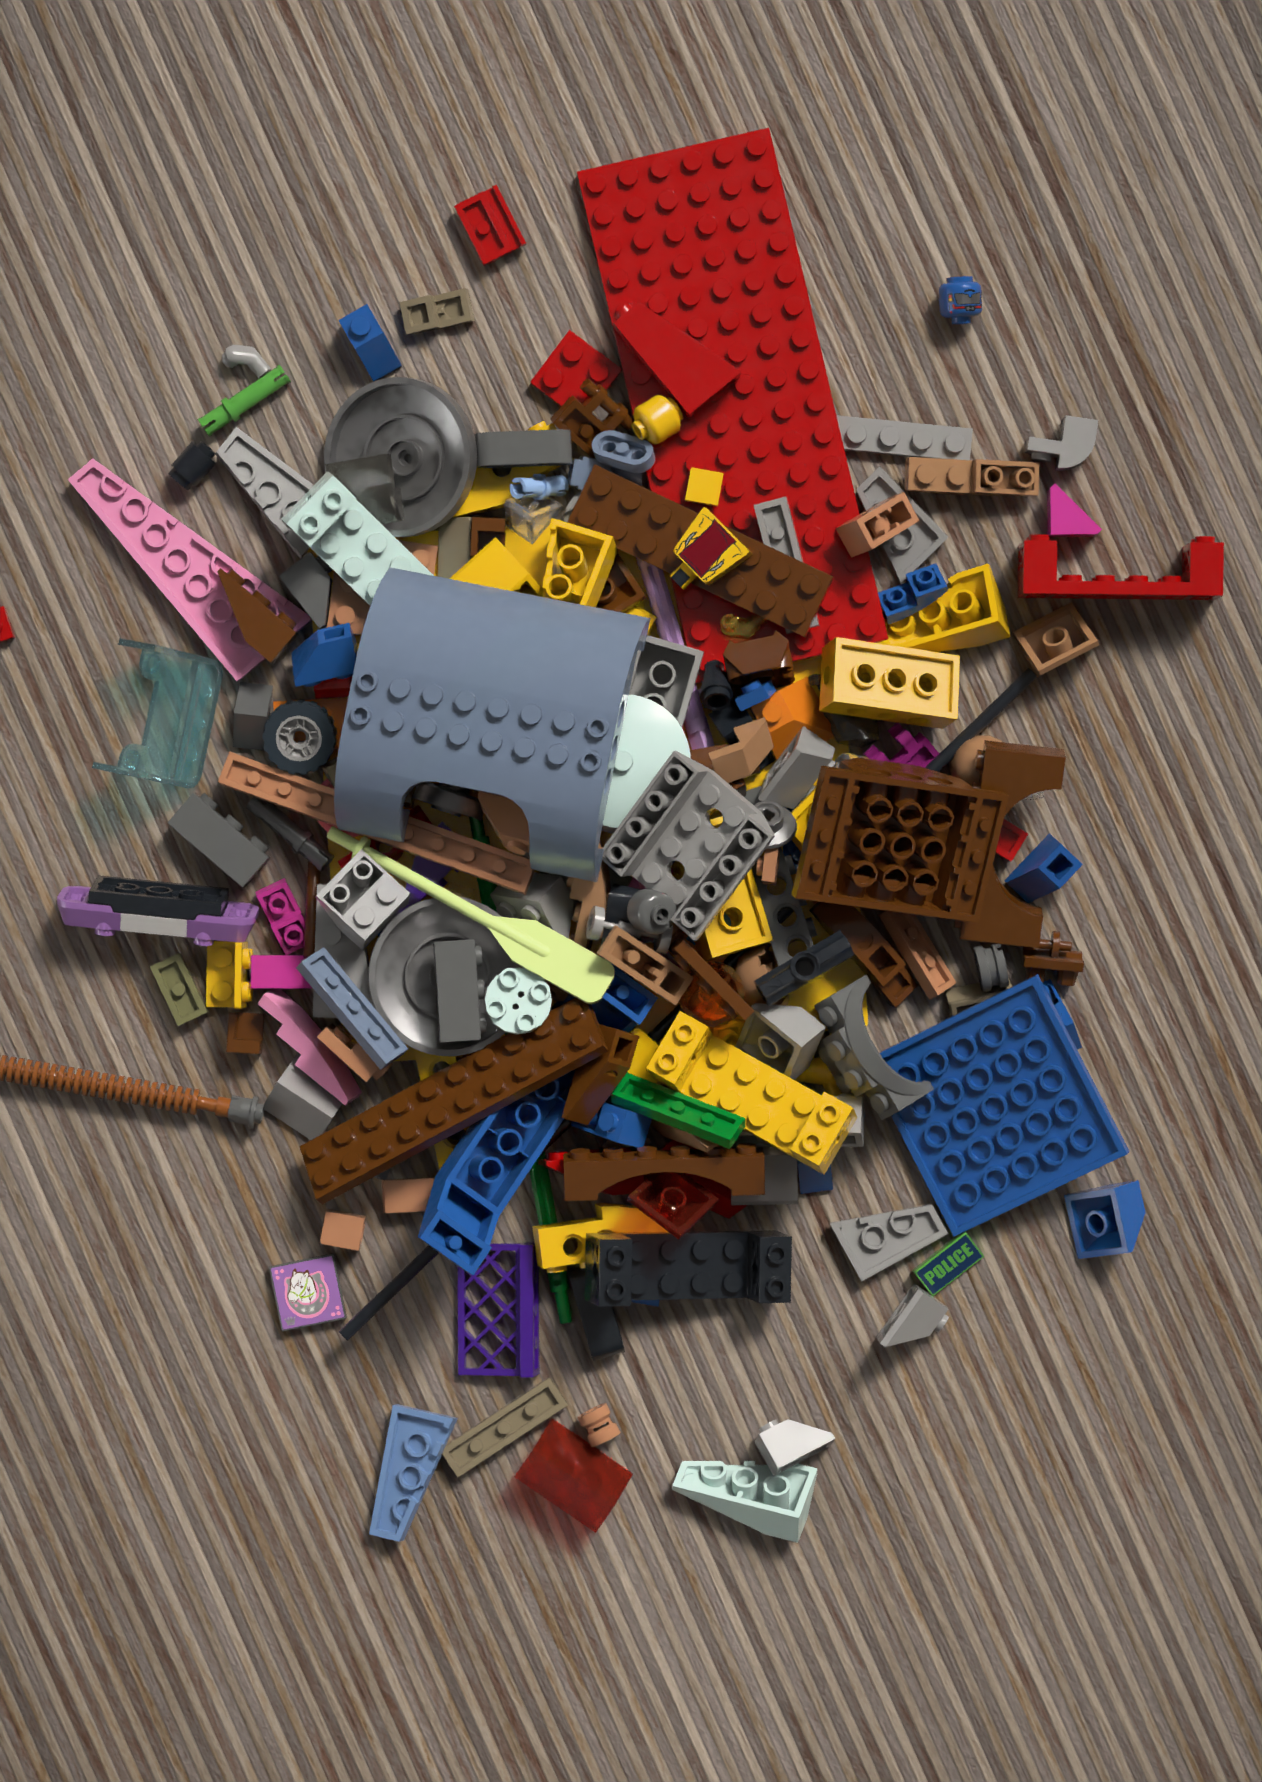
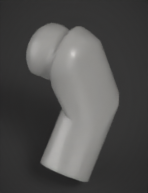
(245, 356)

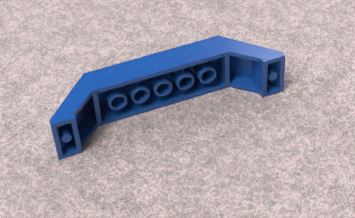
(505, 1145)

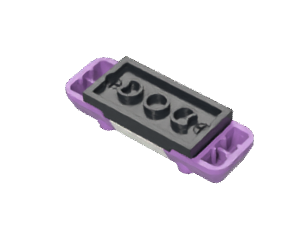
(157, 909)

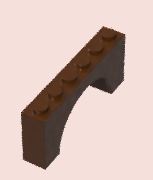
(1019, 773)

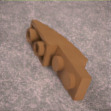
(971, 477)
(591, 895)

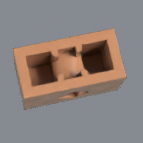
(877, 524)

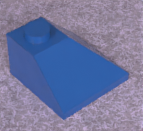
(1106, 1219)

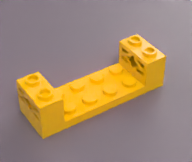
(773, 1104)

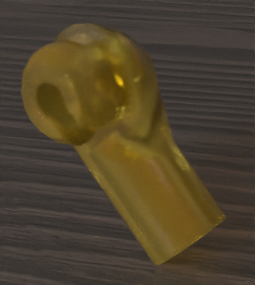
(741, 627)

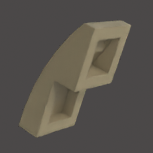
(437, 311)

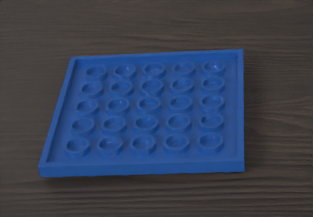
(1006, 1106)

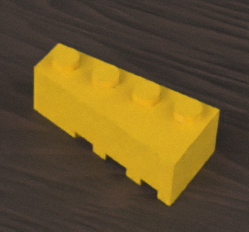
(577, 563)

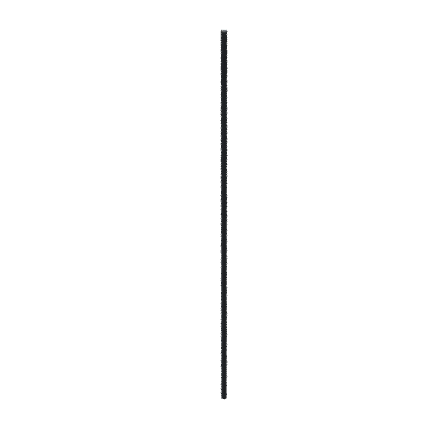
(662, 1028)

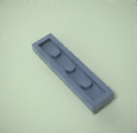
(352, 1008)

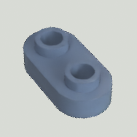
(627, 451)

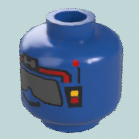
(960, 299)

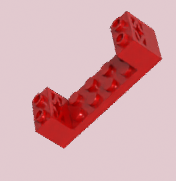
(1200, 575)

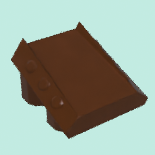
(761, 660)

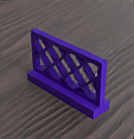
(526, 1315)

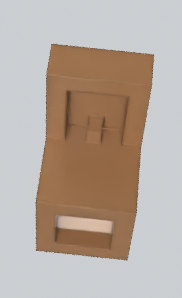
(744, 756)

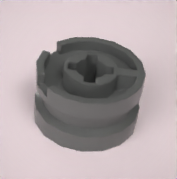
(991, 967)

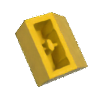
(498, 569)

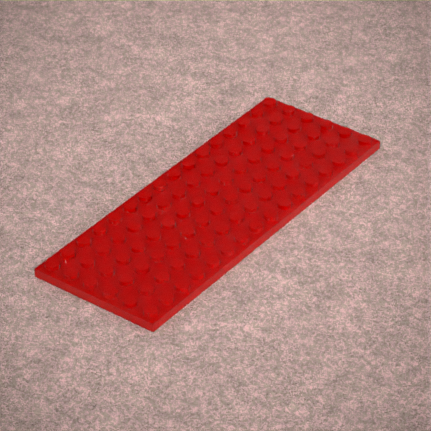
(715, 254)

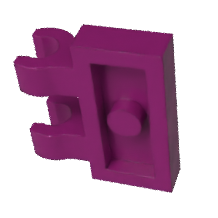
(915, 750)

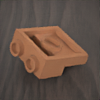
(340, 1042)

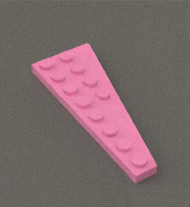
(180, 566)

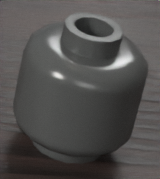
(651, 911)

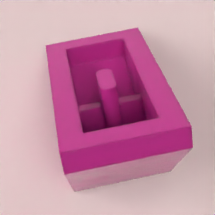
(1066, 517)

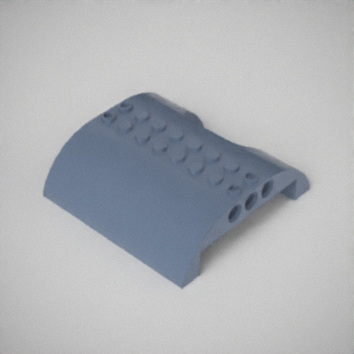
(492, 700)

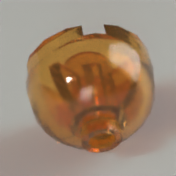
(705, 1007)

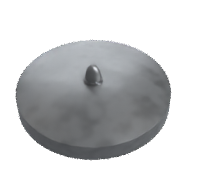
(427, 442)
(404, 973)

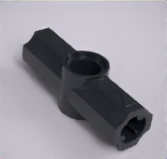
(823, 958)

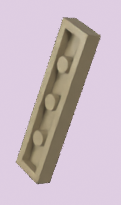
(504, 1426)

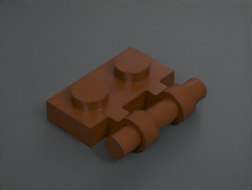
(584, 423)

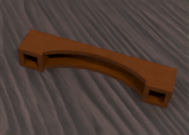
(590, 1173)

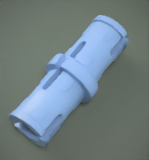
(539, 486)

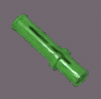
(243, 400)

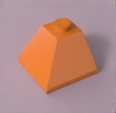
(790, 711)

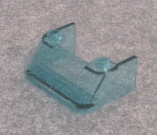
(177, 717)

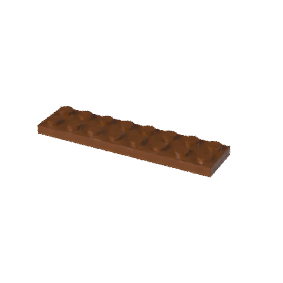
(652, 527)

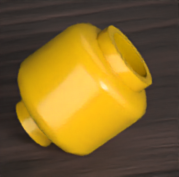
(657, 419)

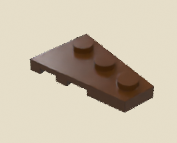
(709, 980)

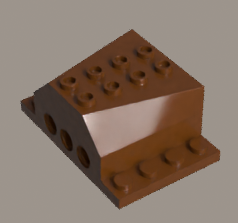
(899, 840)

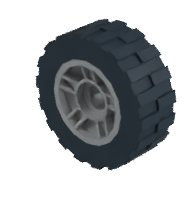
(303, 755)

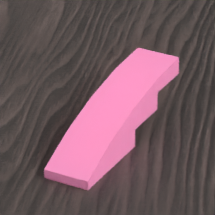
(315, 1058)

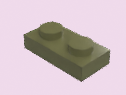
(179, 989)

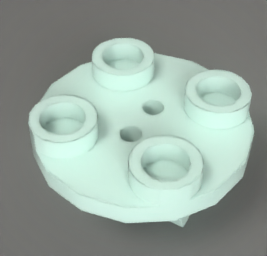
(503, 994)

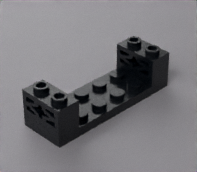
(694, 1267)

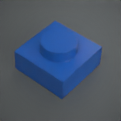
(754, 693)

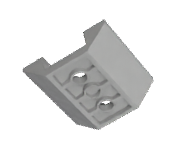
(674, 825)

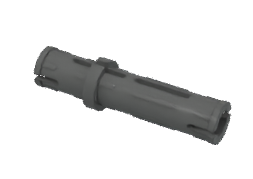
(301, 841)

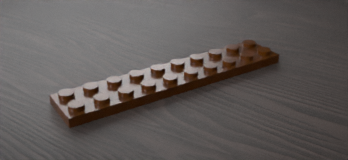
(451, 1100)

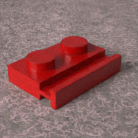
(490, 225)

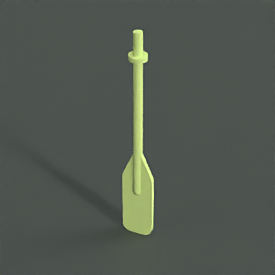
(523, 940)

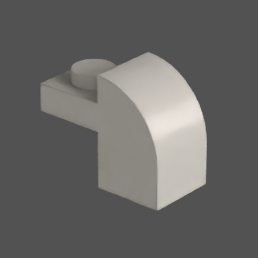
(1074, 446)

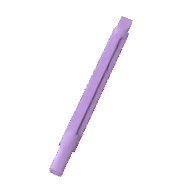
(668, 629)

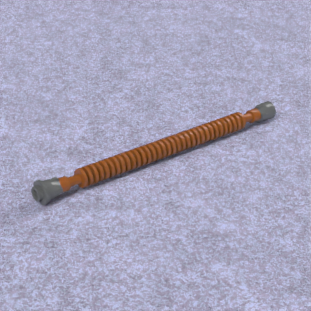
(236, 1108)

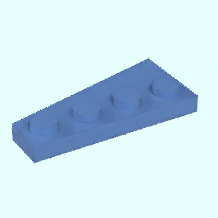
(409, 1460)

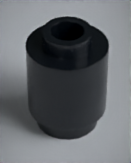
(192, 464)

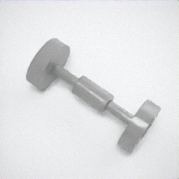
(596, 924)

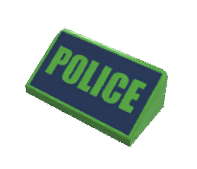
(948, 1263)

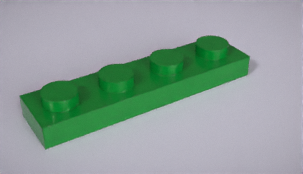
(678, 1110)

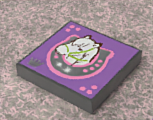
(308, 1292)

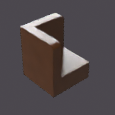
(486, 530)
(245, 1032)

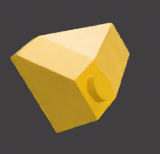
(960, 619)

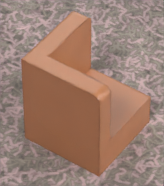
(343, 1229)

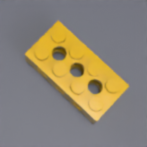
(892, 683)
(747, 916)

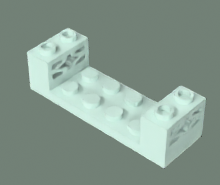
(348, 537)

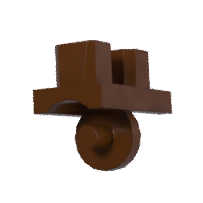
(1056, 956)

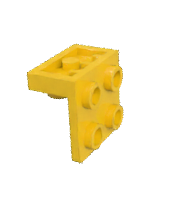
(228, 975)

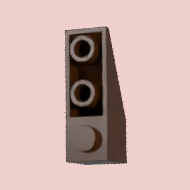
(259, 625)
(600, 1076)

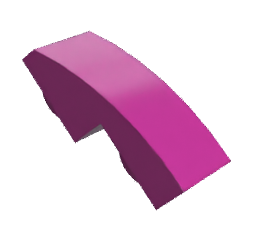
(283, 914)
(277, 972)

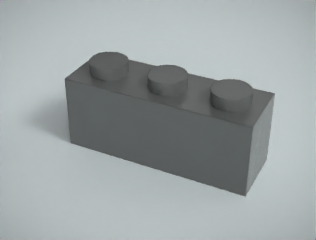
(220, 838)
(458, 990)

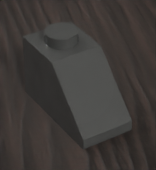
(311, 586)

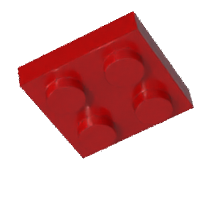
(570, 366)

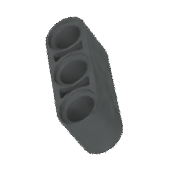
(523, 448)

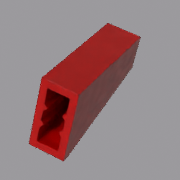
(676, 360)

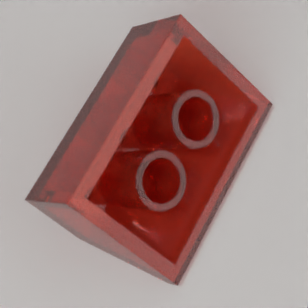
(573, 1475)

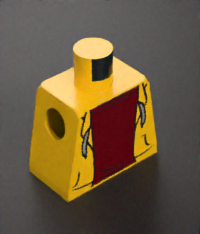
(707, 551)

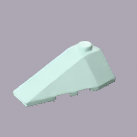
(752, 1494)

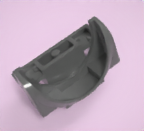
(855, 1058)

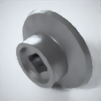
(781, 822)

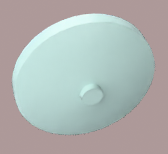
(644, 746)

